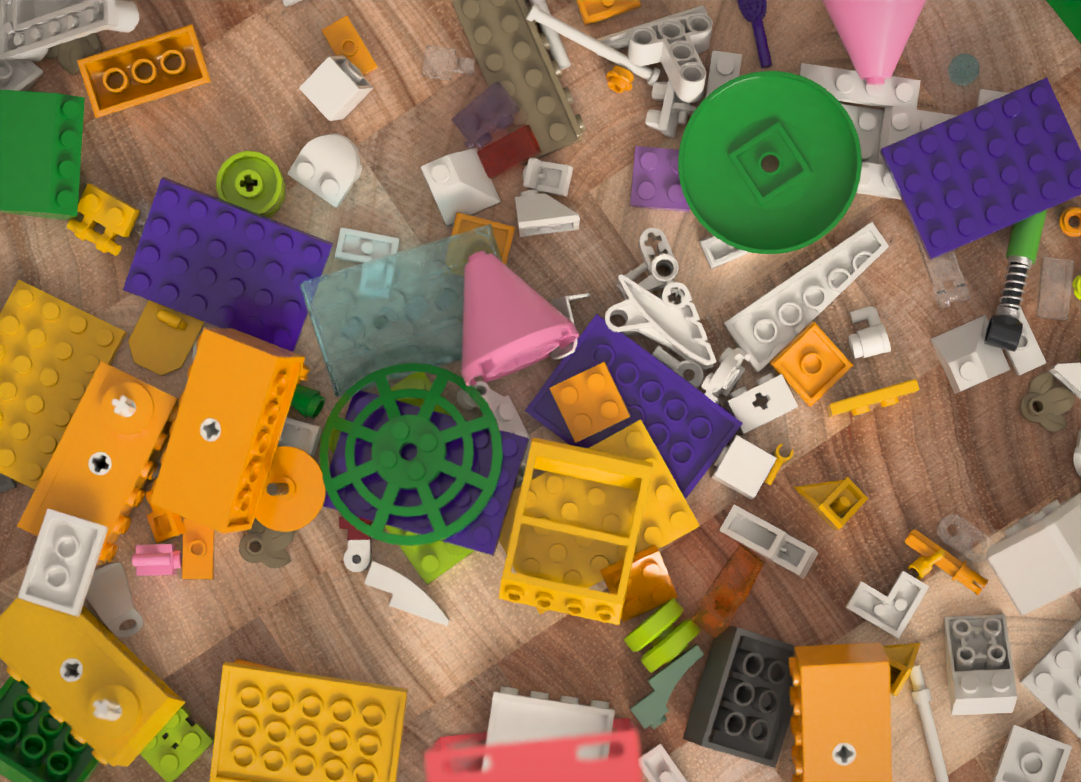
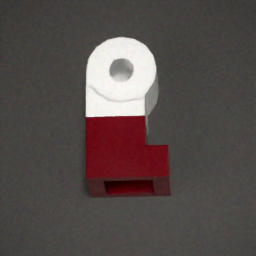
(359, 551)

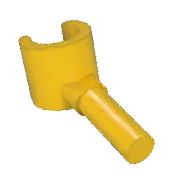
(777, 464)
(924, 565)

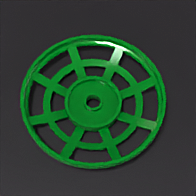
(424, 467)

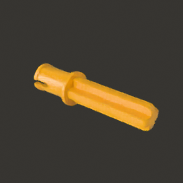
(948, 563)

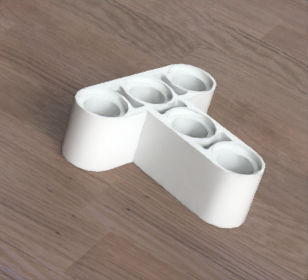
(675, 45)

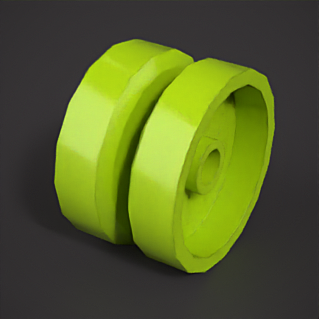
(248, 169)
(664, 637)

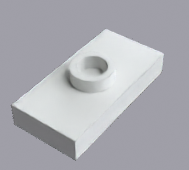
(1028, 353)
(300, 435)

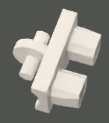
(673, 110)

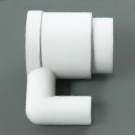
(870, 340)

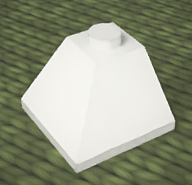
(460, 184)
(543, 214)
(966, 356)

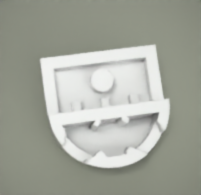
(328, 167)

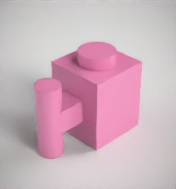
(156, 559)

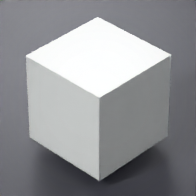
(336, 87)
(743, 467)

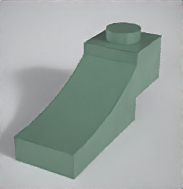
(652, 708)

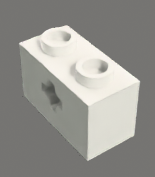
(779, 402)

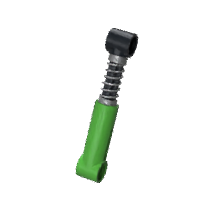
(1005, 328)

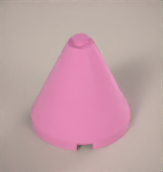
(874, 33)
(506, 322)

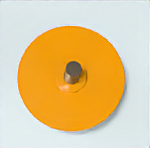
(292, 491)

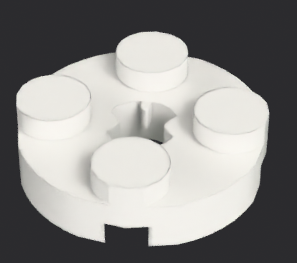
(726, 375)

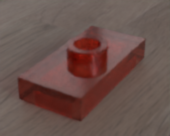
(509, 151)

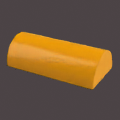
(144, 70)

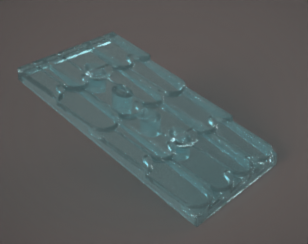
(415, 294)

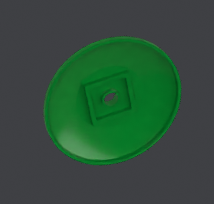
(760, 118)

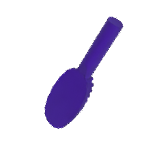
(754, 12)

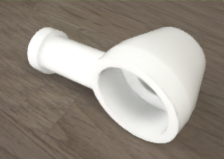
(680, 367)

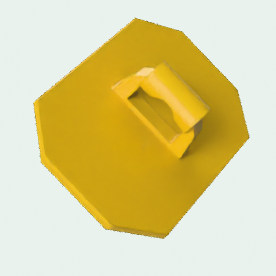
(163, 338)

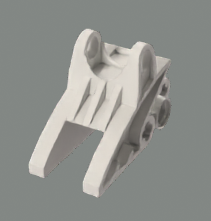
(656, 317)

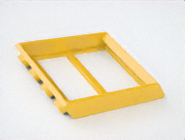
(586, 465)

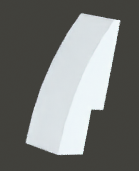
(769, 541)
(406, 594)

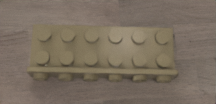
(516, 56)

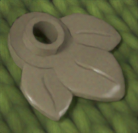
(73, 50)
(1050, 401)
(271, 545)

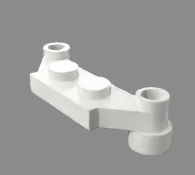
(504, 412)

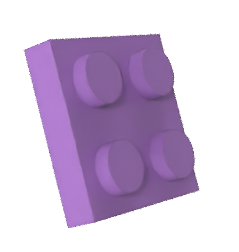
(657, 180)

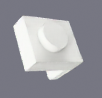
(547, 177)

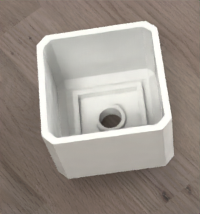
(1040, 555)

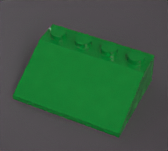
(40, 153)
(36, 744)

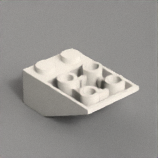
(979, 665)

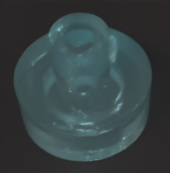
(959, 74)

